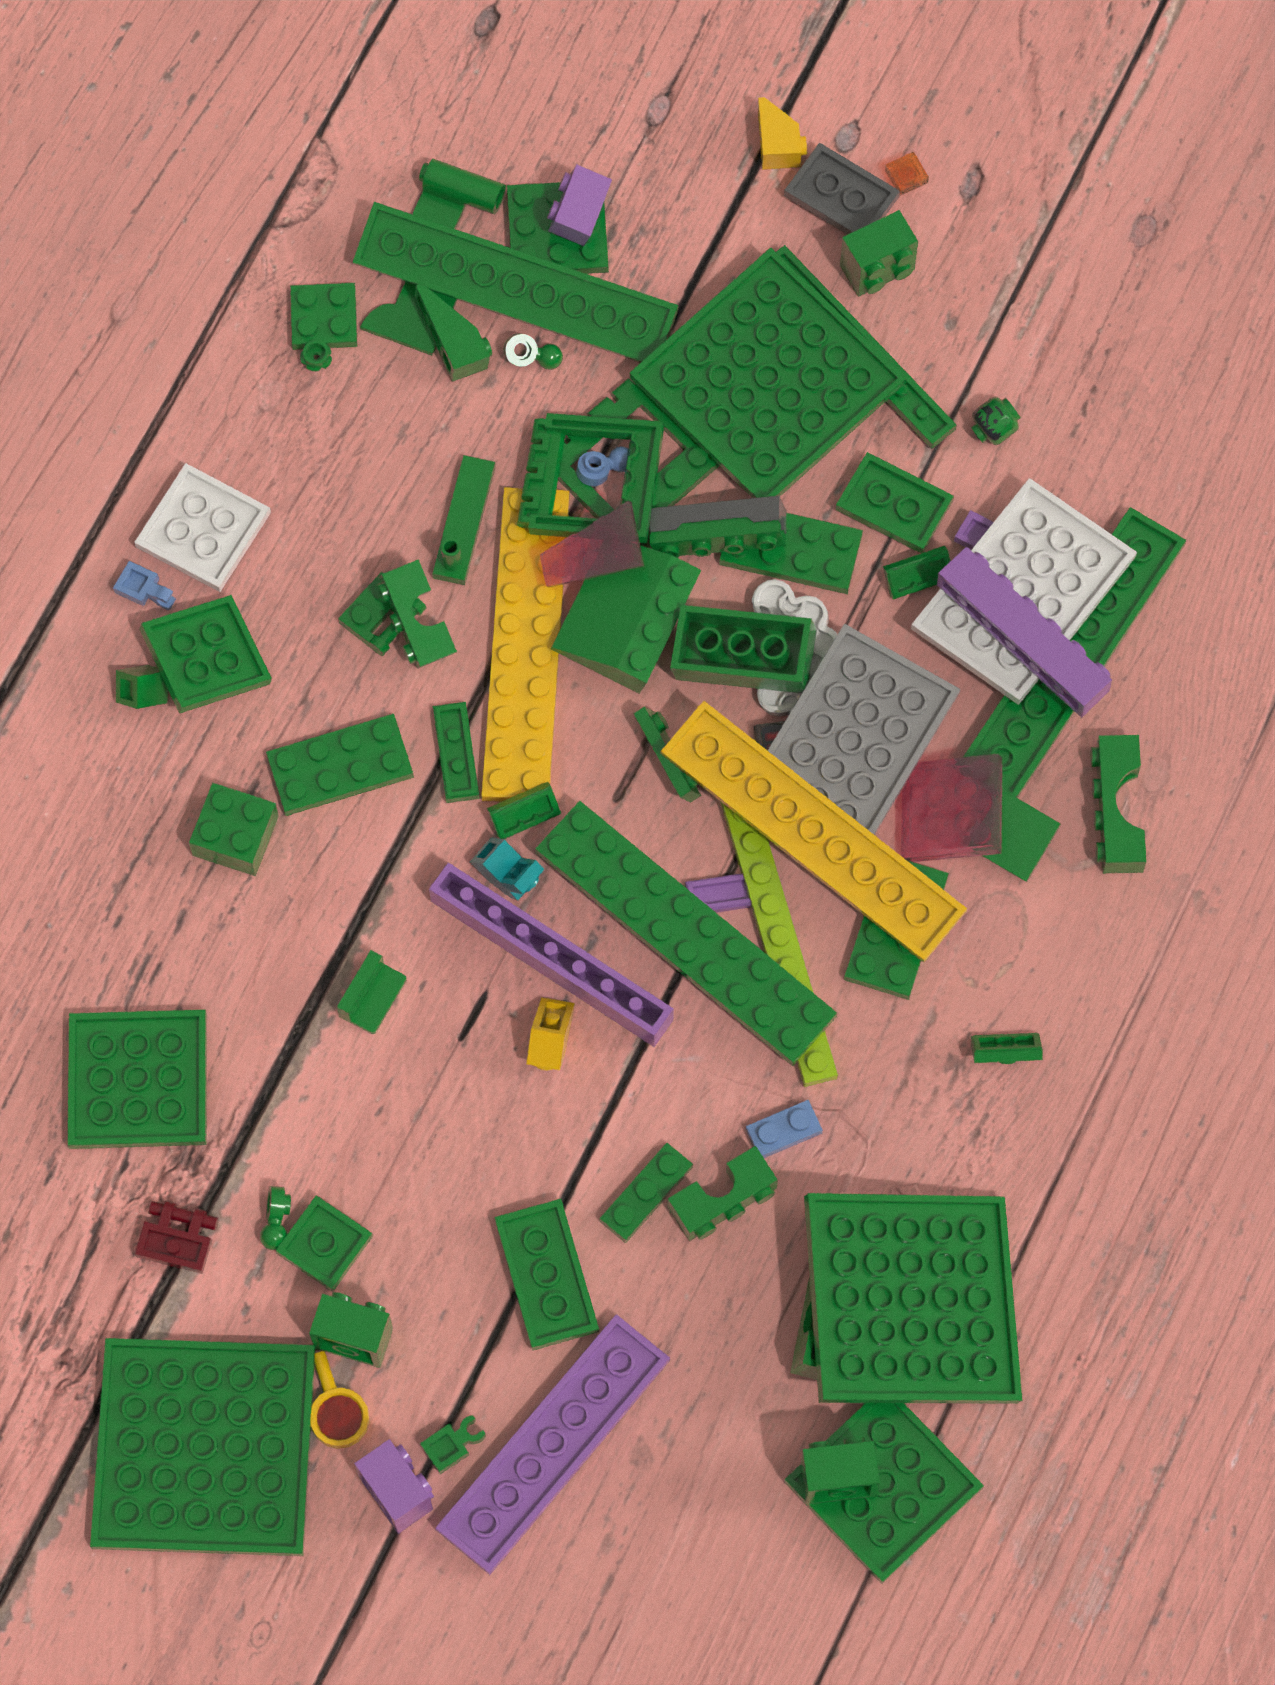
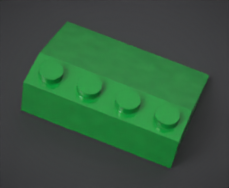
(626, 618)

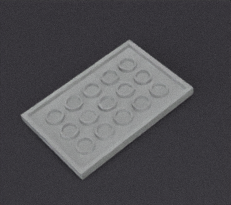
(863, 725)

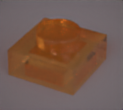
(907, 173)

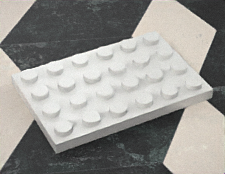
(1049, 557)

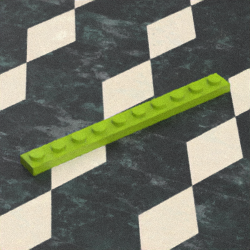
(776, 929)

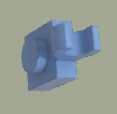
(140, 584)

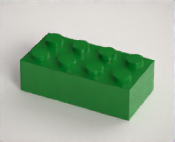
(743, 649)

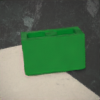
(371, 994)

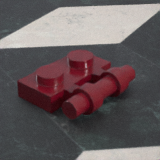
(173, 1246)

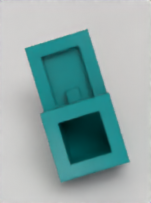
(506, 868)

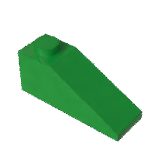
(455, 337)

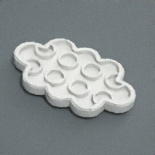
(779, 599)

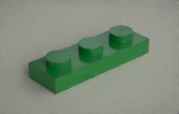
(654, 728)
(646, 1192)

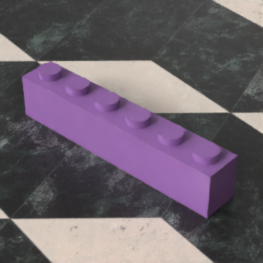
(1024, 631)

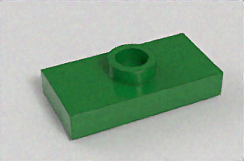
(915, 572)
(524, 811)
(1006, 1048)

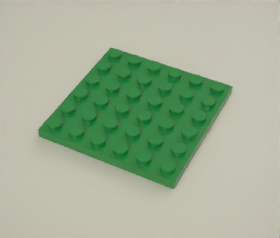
(768, 377)
(912, 1299)
(203, 1447)

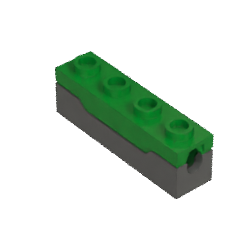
(719, 527)

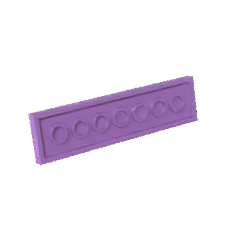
(552, 1444)

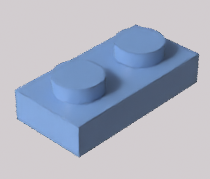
(784, 1129)

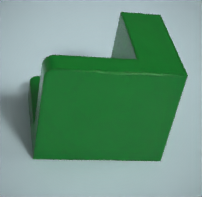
(140, 687)

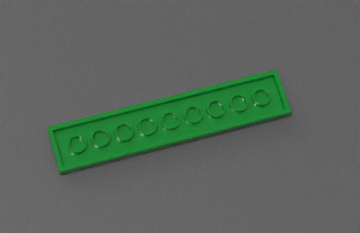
(514, 283)
(1028, 730)
(686, 933)

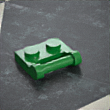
(369, 613)

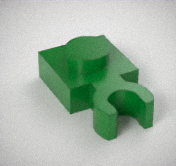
(448, 1447)

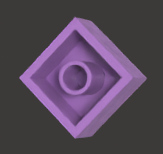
(394, 1486)

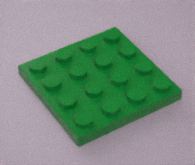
(137, 1079)
(916, 1495)

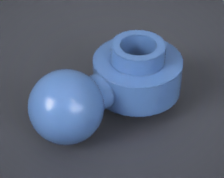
(597, 476)

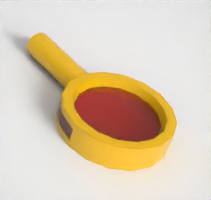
(338, 1414)

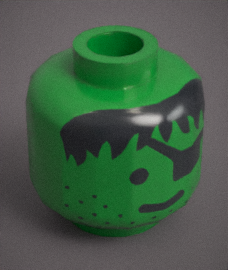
(995, 420)

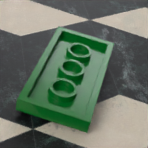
(814, 555)
(340, 764)
(882, 961)
(546, 1274)

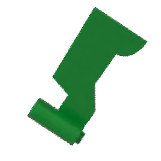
(443, 200)

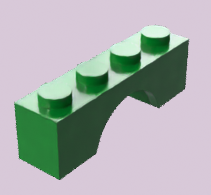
(1121, 843)

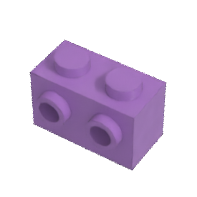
(579, 204)

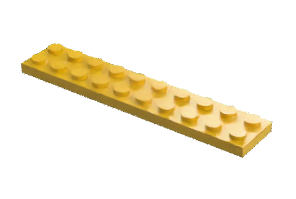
(522, 659)
(814, 831)

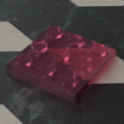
(952, 809)

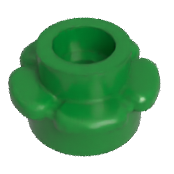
(316, 348)

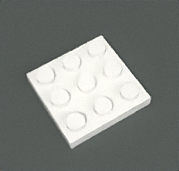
(202, 527)

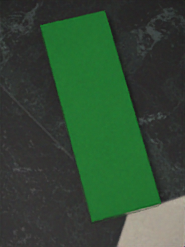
(456, 752)

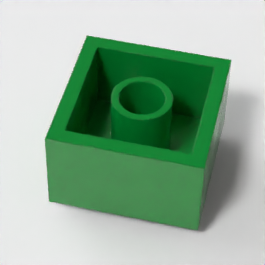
(879, 253)
(233, 829)
(351, 1329)
(839, 1471)

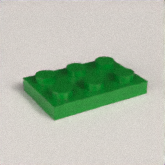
(894, 502)

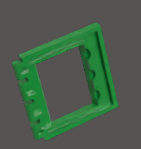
(545, 463)
(672, 481)

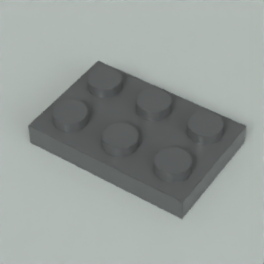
(840, 191)

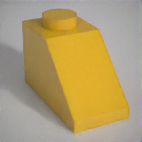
(779, 137)
(550, 1034)

